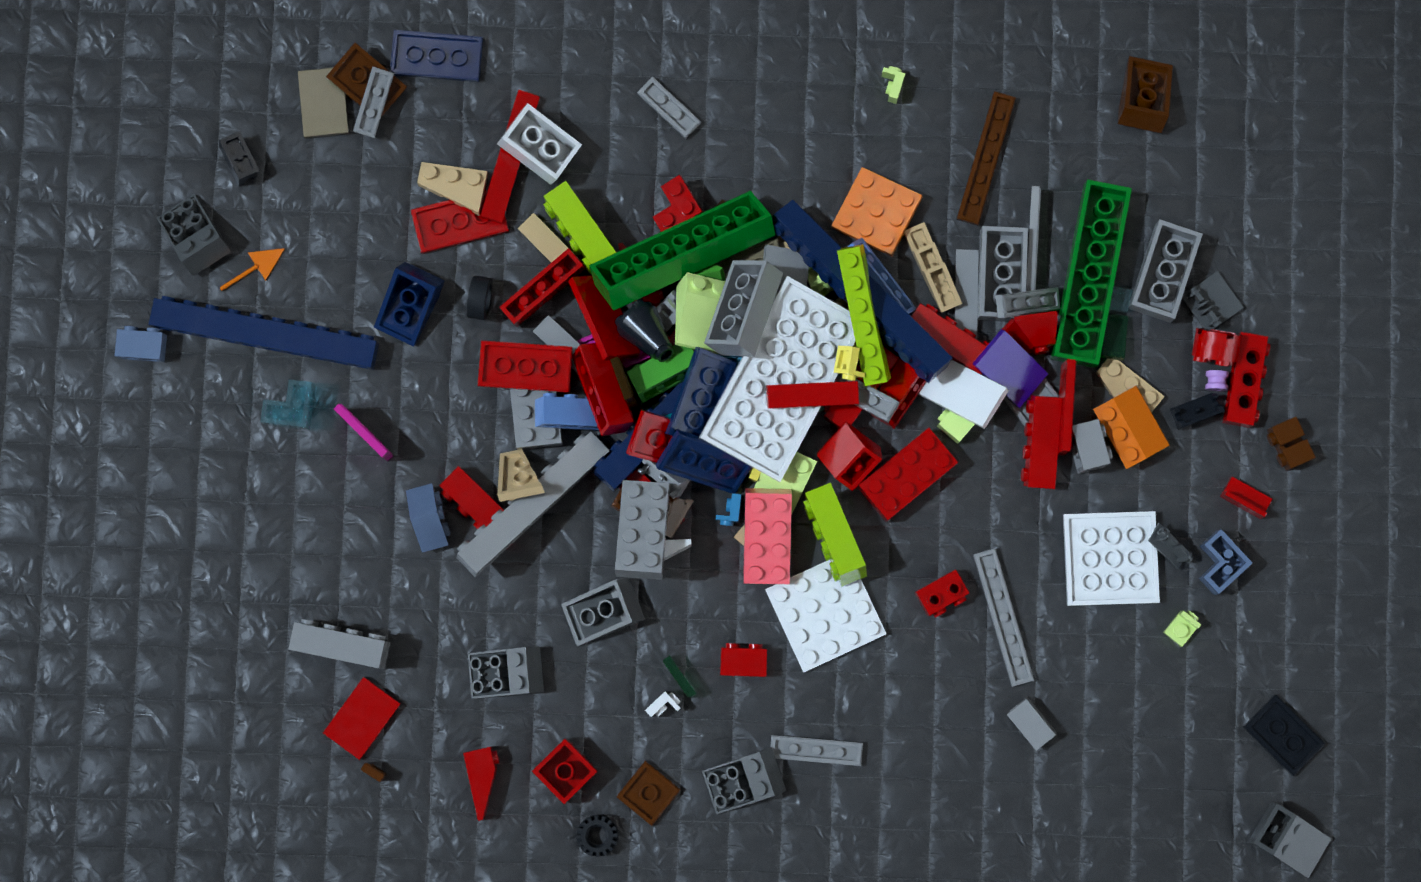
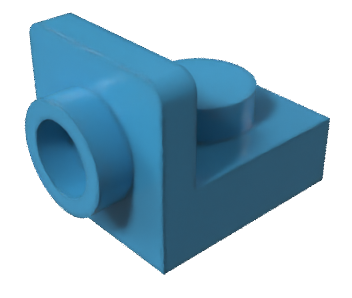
(733, 507)

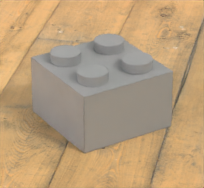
(1089, 446)

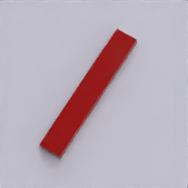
(505, 168)

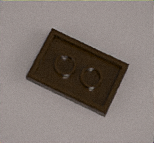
(626, 387)

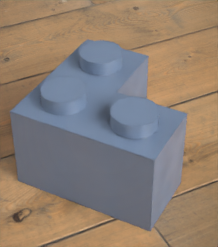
(427, 517)
(1228, 562)

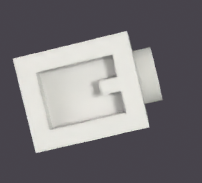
(659, 706)

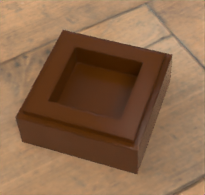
(374, 771)

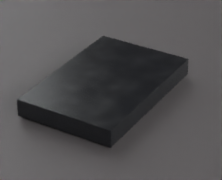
(1283, 735)

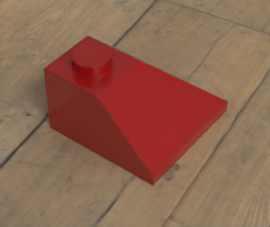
(1034, 331)

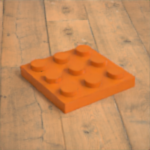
(877, 211)

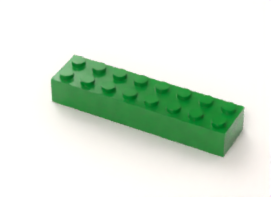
(682, 249)
(1091, 273)

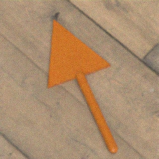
(263, 261)

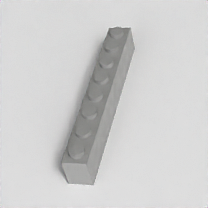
(525, 511)

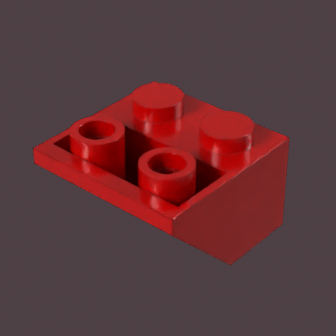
(850, 455)

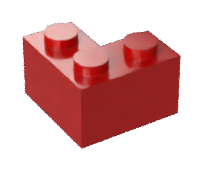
(682, 204)

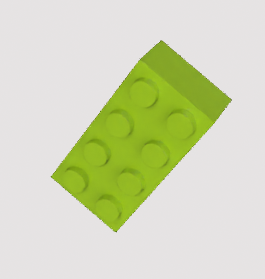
(577, 224)
(837, 538)

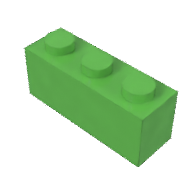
(657, 377)

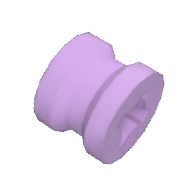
(1217, 380)

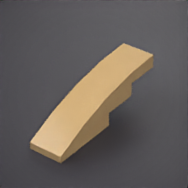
(932, 267)

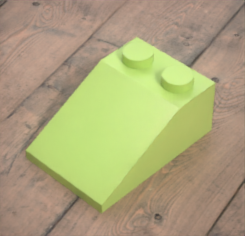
(695, 308)
(794, 478)

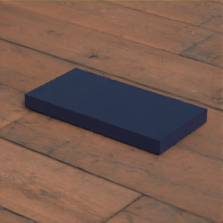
(436, 55)
(700, 391)
(702, 462)

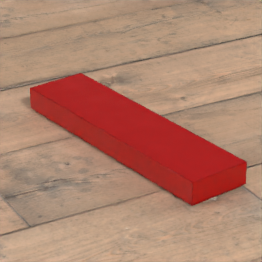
(812, 394)

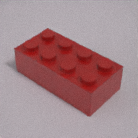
(907, 474)

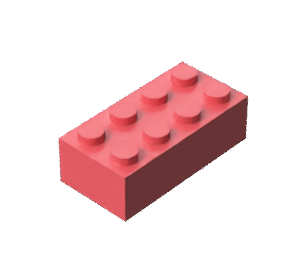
(767, 536)

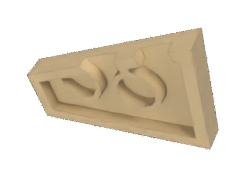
(458, 184)
(1119, 378)
(516, 477)

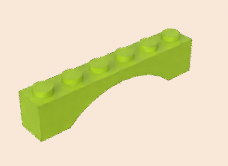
(863, 319)

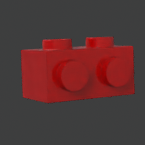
(942, 593)

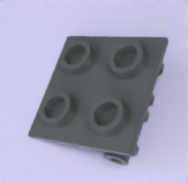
(1212, 301)

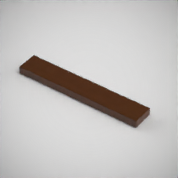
(986, 158)

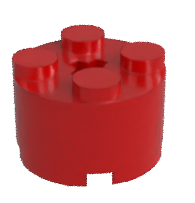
(1217, 346)

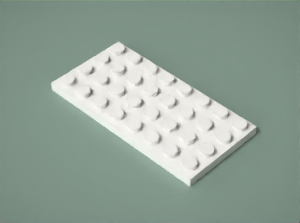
(794, 349)

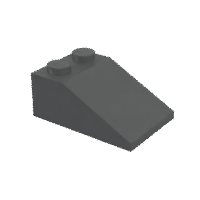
(603, 611)

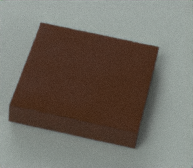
(648, 793)

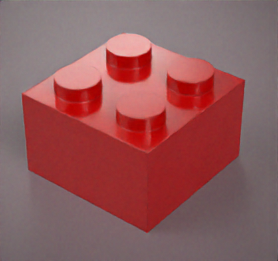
(565, 771)

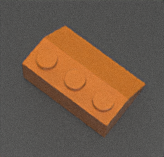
(1131, 427)

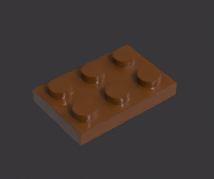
(353, 73)

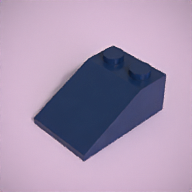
(408, 303)

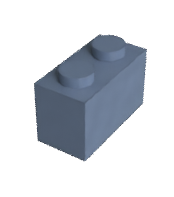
(140, 345)

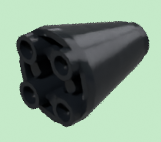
(645, 330)

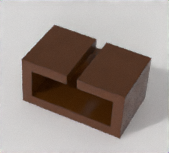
(1289, 444)

